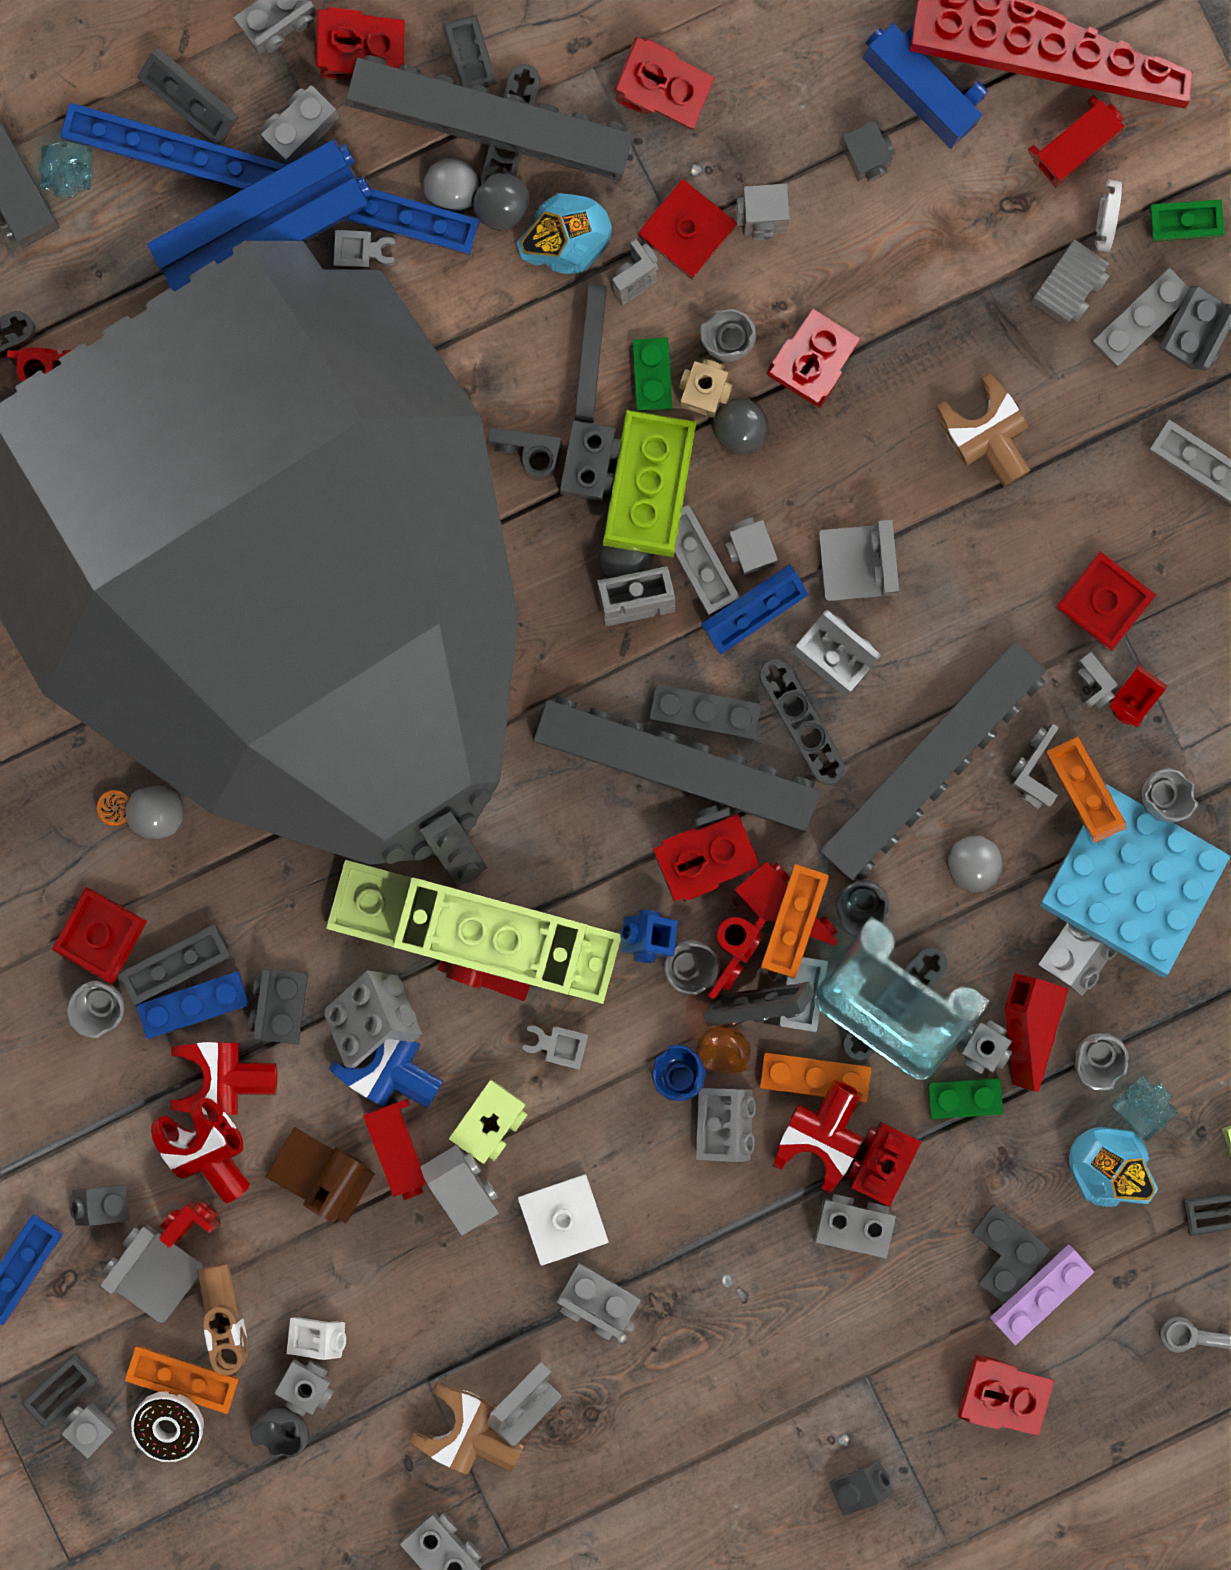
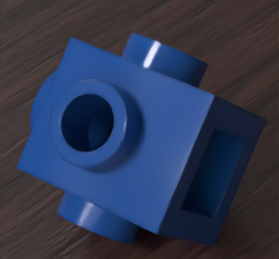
(648, 936)

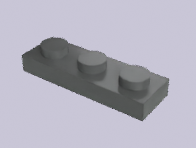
(187, 96)
(705, 712)
(454, 849)
(175, 965)
(758, 1004)

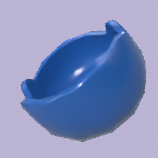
(679, 1073)

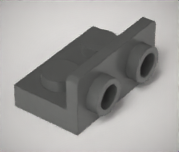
(1198, 330)
(279, 1006)

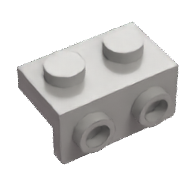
(836, 653)
(1076, 959)

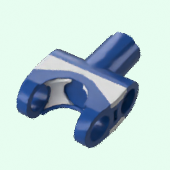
(390, 1072)

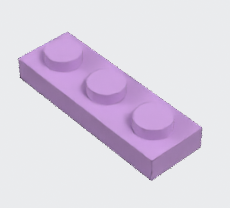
(1042, 1294)

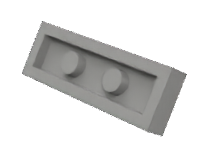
(1142, 318)
(1194, 459)
(702, 565)

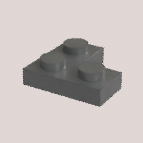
(1018, 1252)

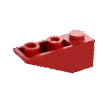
(764, 895)
(1031, 1024)

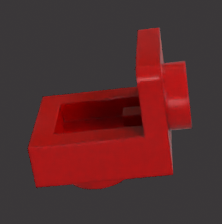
(1136, 696)

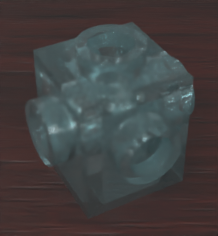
(66, 168)
(1145, 1107)

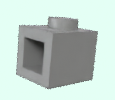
(751, 546)
(88, 1429)

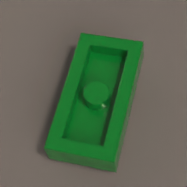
(1186, 220)
(652, 374)
(965, 1098)

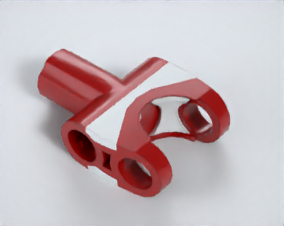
(225, 1075)
(824, 1134)
(203, 1150)

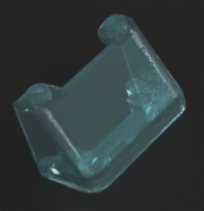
(892, 1007)

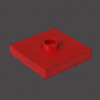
(687, 229)
(1105, 601)
(99, 935)

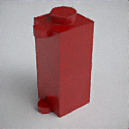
(1078, 142)
(396, 1150)

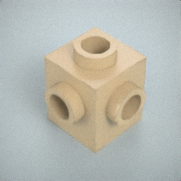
(705, 400)

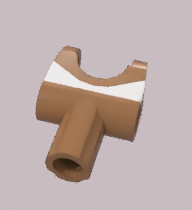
(990, 434)
(220, 1301)
(469, 1436)

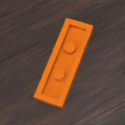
(1086, 789)
(794, 921)
(811, 1075)
(177, 1376)

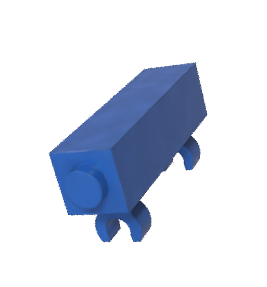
(924, 85)

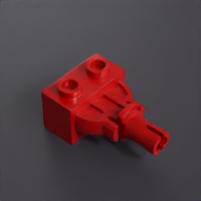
(883, 1163)

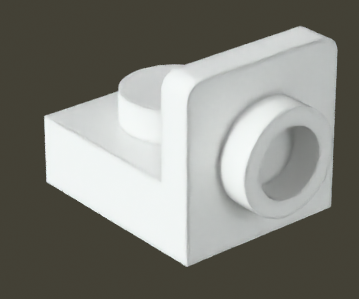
(316, 1338)

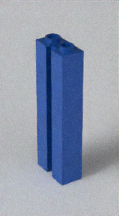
(281, 207)

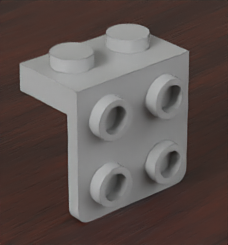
(370, 1014)
(151, 1273)

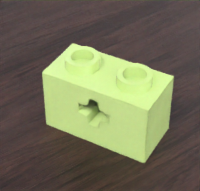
(469, 1131)

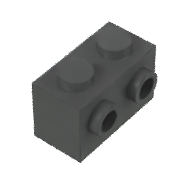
(589, 461)

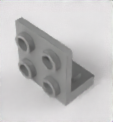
(859, 562)

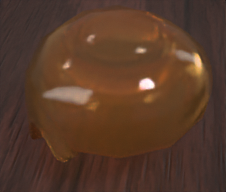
(724, 1050)

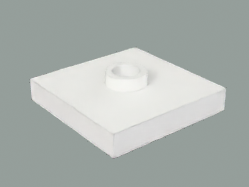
(563, 1219)

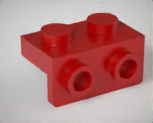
(179, 1222)

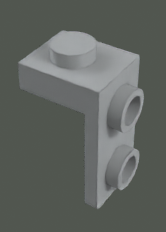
(1034, 792)

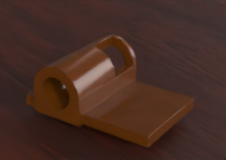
(321, 1176)

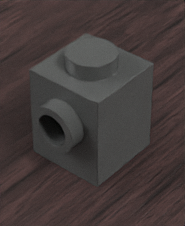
(868, 151)

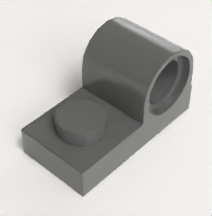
(509, 441)

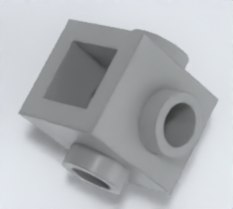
(971, 1047)
(292, 1391)

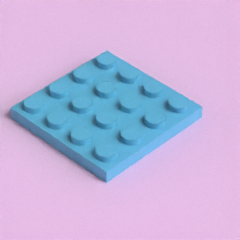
(1137, 886)

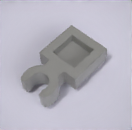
(355, 250)
(562, 1047)

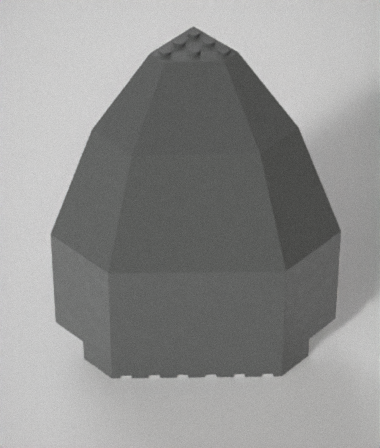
(268, 554)

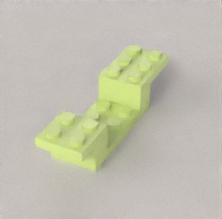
(474, 931)

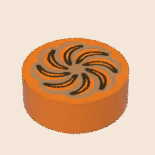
(112, 808)

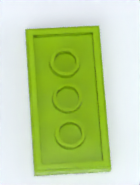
(649, 483)

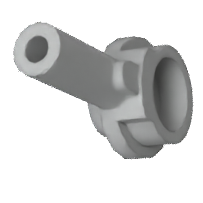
(1180, 1335)

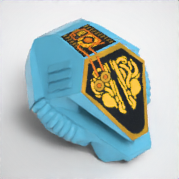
(566, 234)
(1111, 1167)

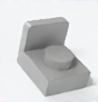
(1095, 674)

